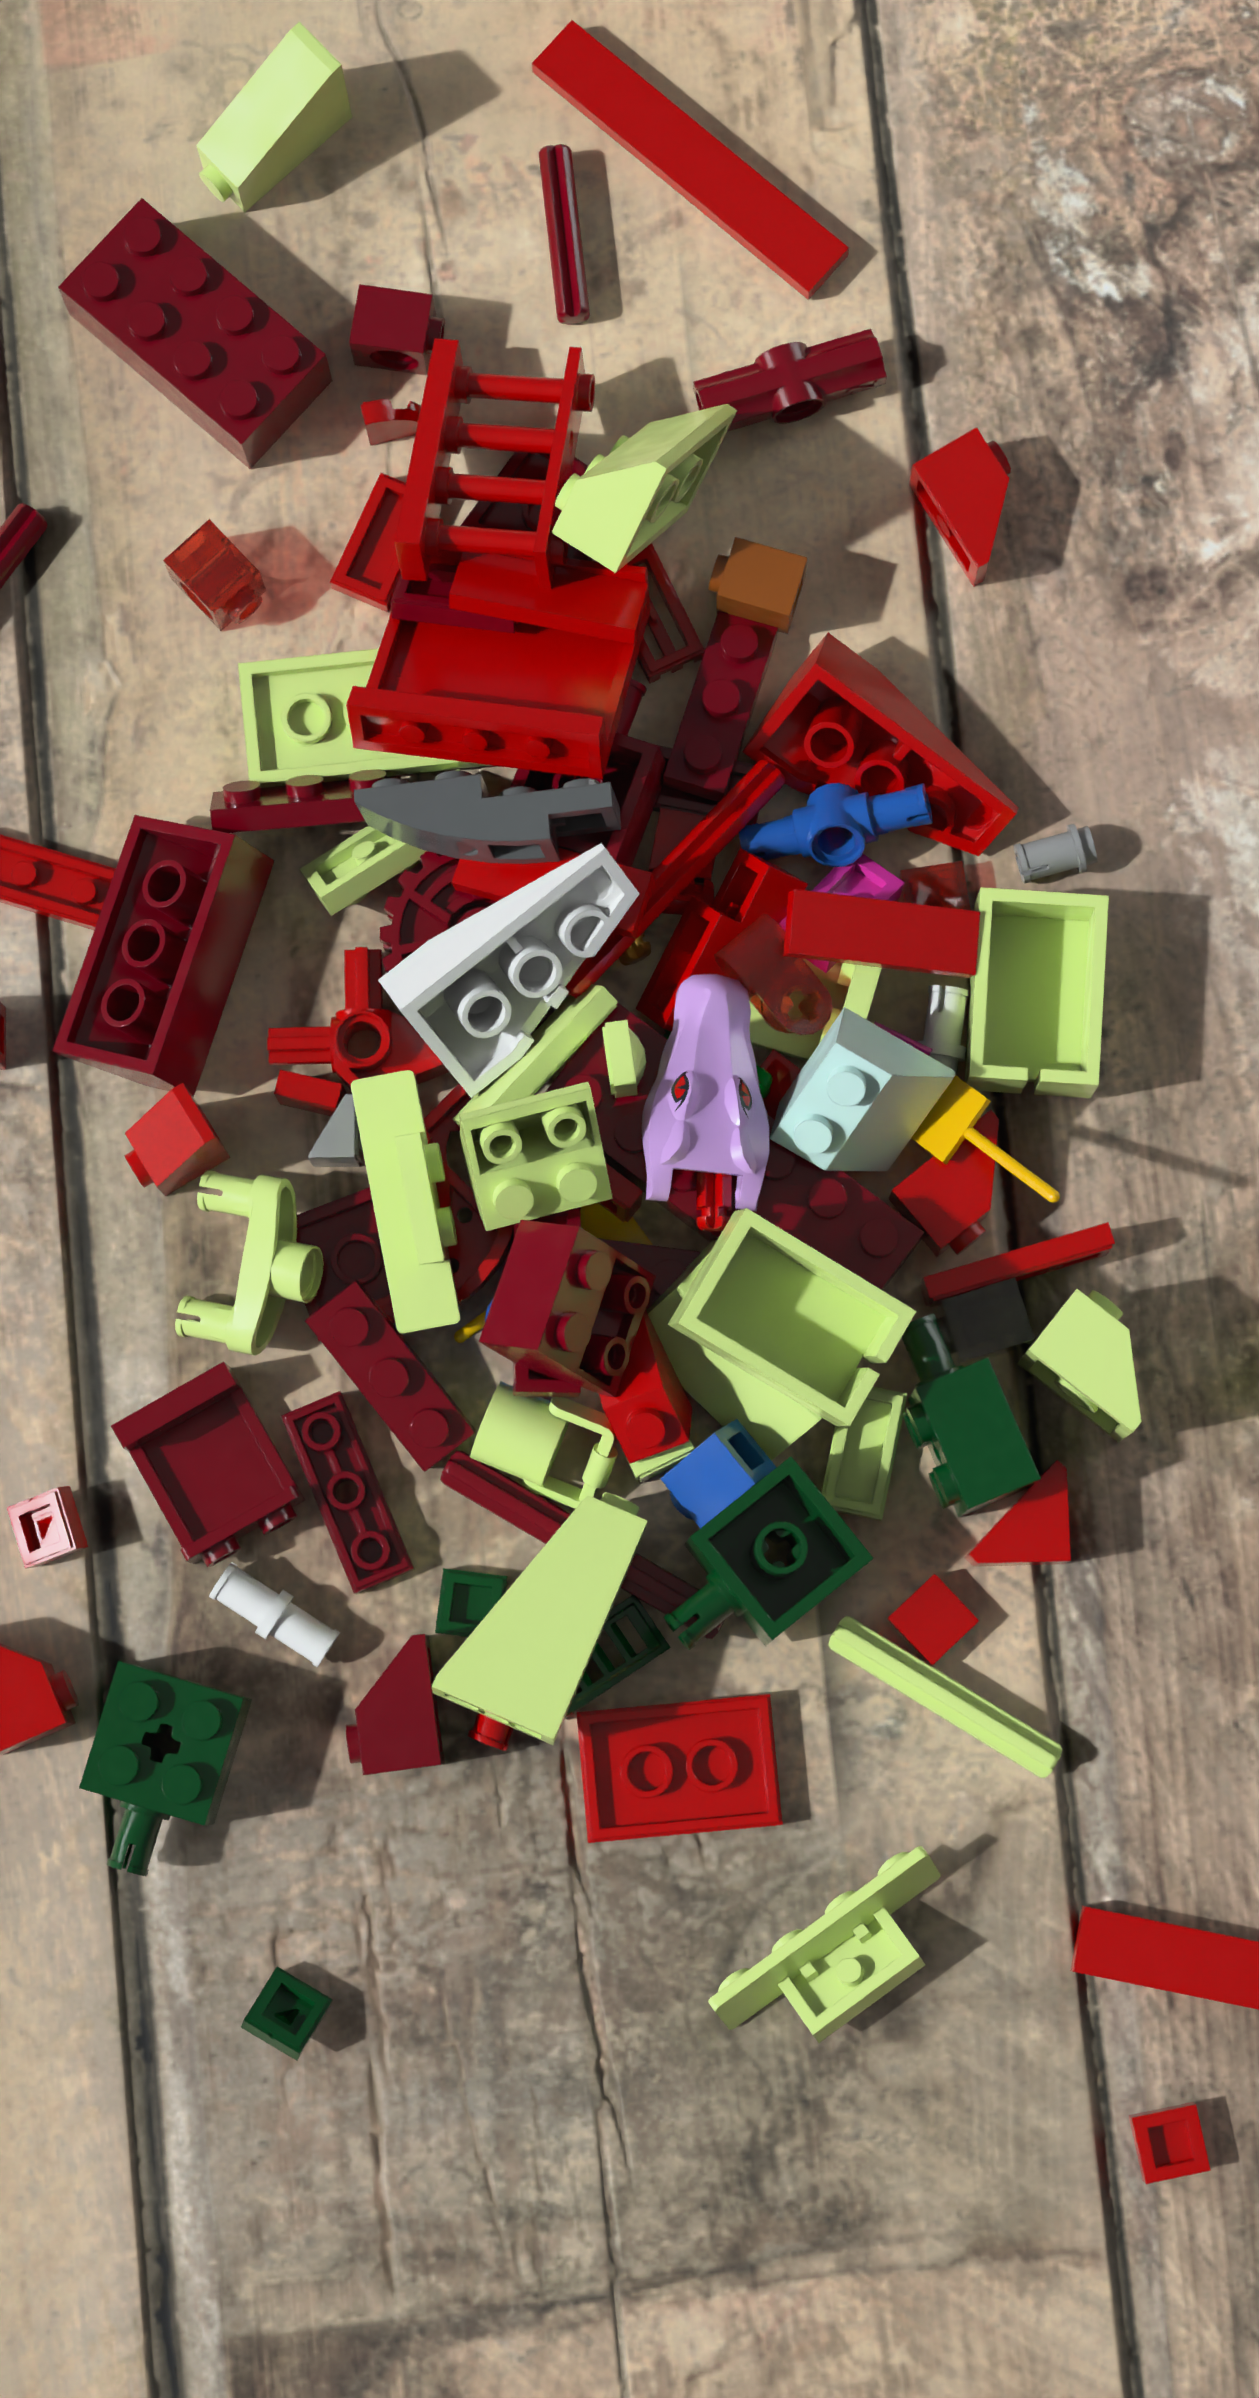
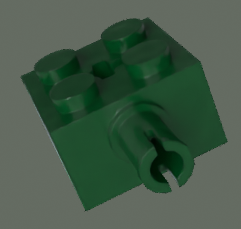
(964, 1425)
(742, 1579)
(129, 1767)

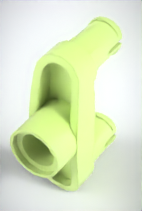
(271, 1265)

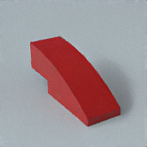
(746, 893)

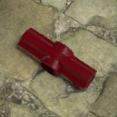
(795, 380)

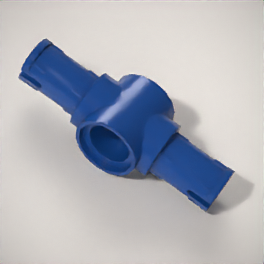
(837, 824)

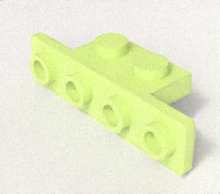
(406, 1201)
(841, 1958)

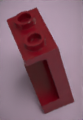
(210, 1465)

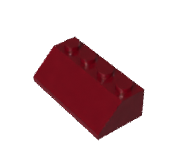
(164, 953)

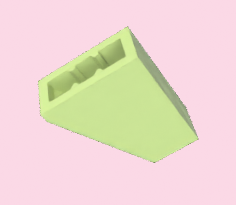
(275, 120)

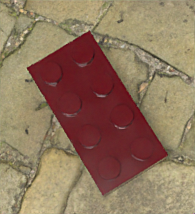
(196, 333)

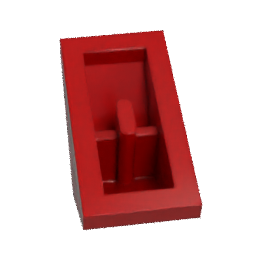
(1032, 1529)

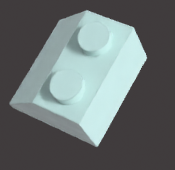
(858, 1098)

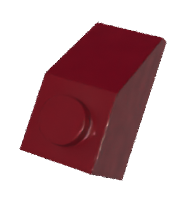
(399, 1716)

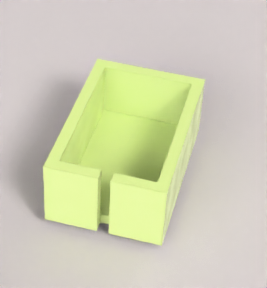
(1037, 992)
(791, 1317)

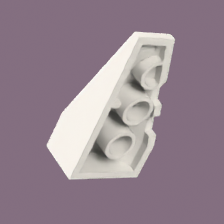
(498, 973)

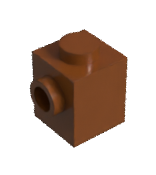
(759, 583)

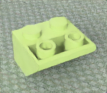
(535, 1156)

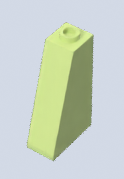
(543, 1631)

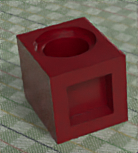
(394, 329)

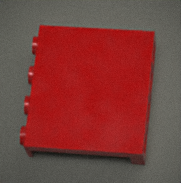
(497, 696)

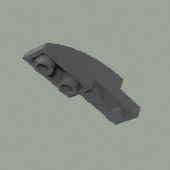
(464, 822)

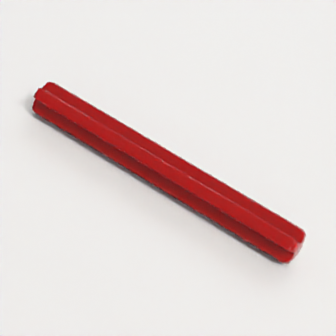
(688, 861)

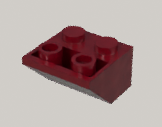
(567, 1306)

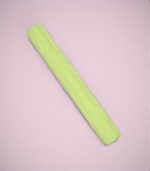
(945, 1697)

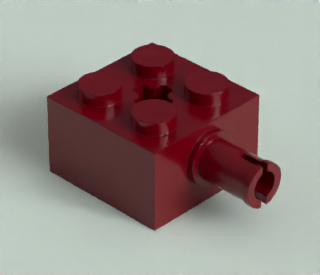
(636, 777)

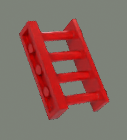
(443, 433)

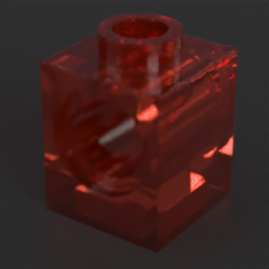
(216, 576)

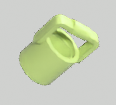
(525, 1437)

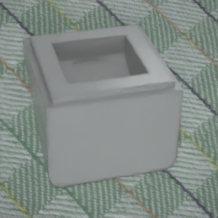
(340, 1140)

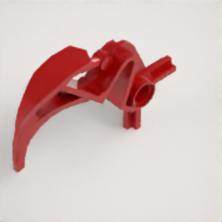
(401, 1049)

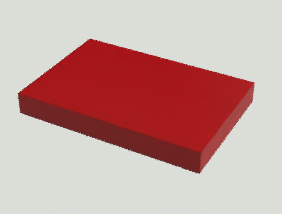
(679, 1768)

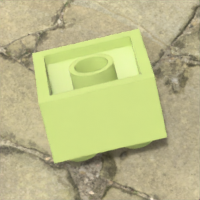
(1089, 1362)

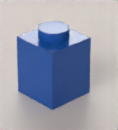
(717, 1473)

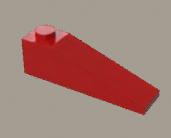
(857, 729)

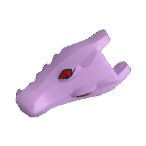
(707, 1094)

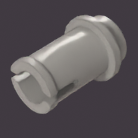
(1056, 854)

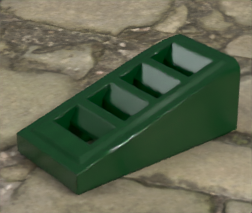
(648, 1632)

